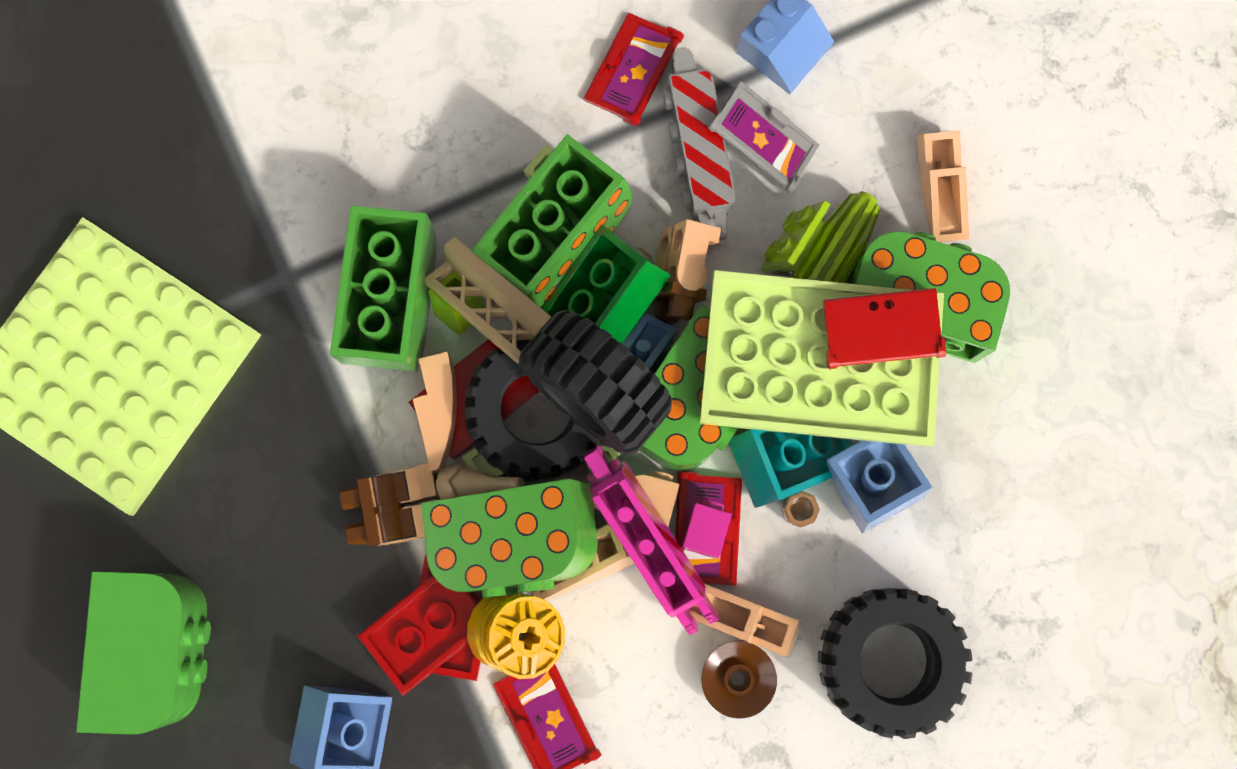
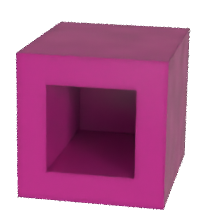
(706, 529)

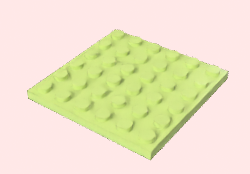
(113, 365)

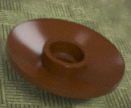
(755, 691)

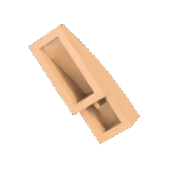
(943, 185)
(438, 408)
(750, 622)

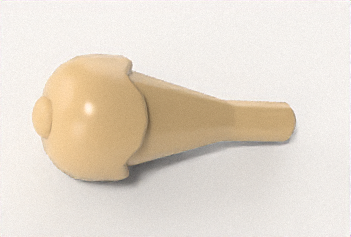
(461, 481)

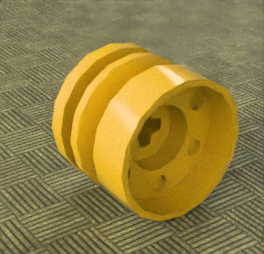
(496, 630)

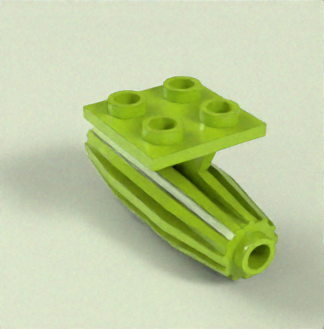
(826, 248)

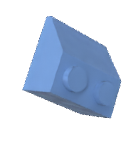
(785, 41)
(877, 481)
(340, 729)

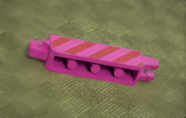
(647, 539)

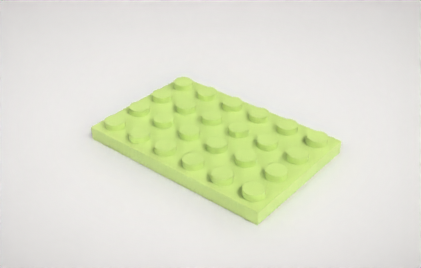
(773, 375)

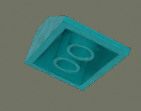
(782, 462)

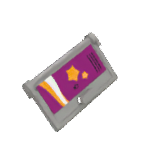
(776, 150)

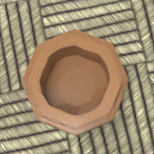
(800, 509)

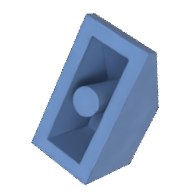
(651, 341)

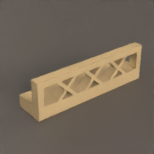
(498, 291)

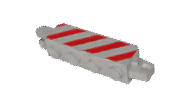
(702, 152)

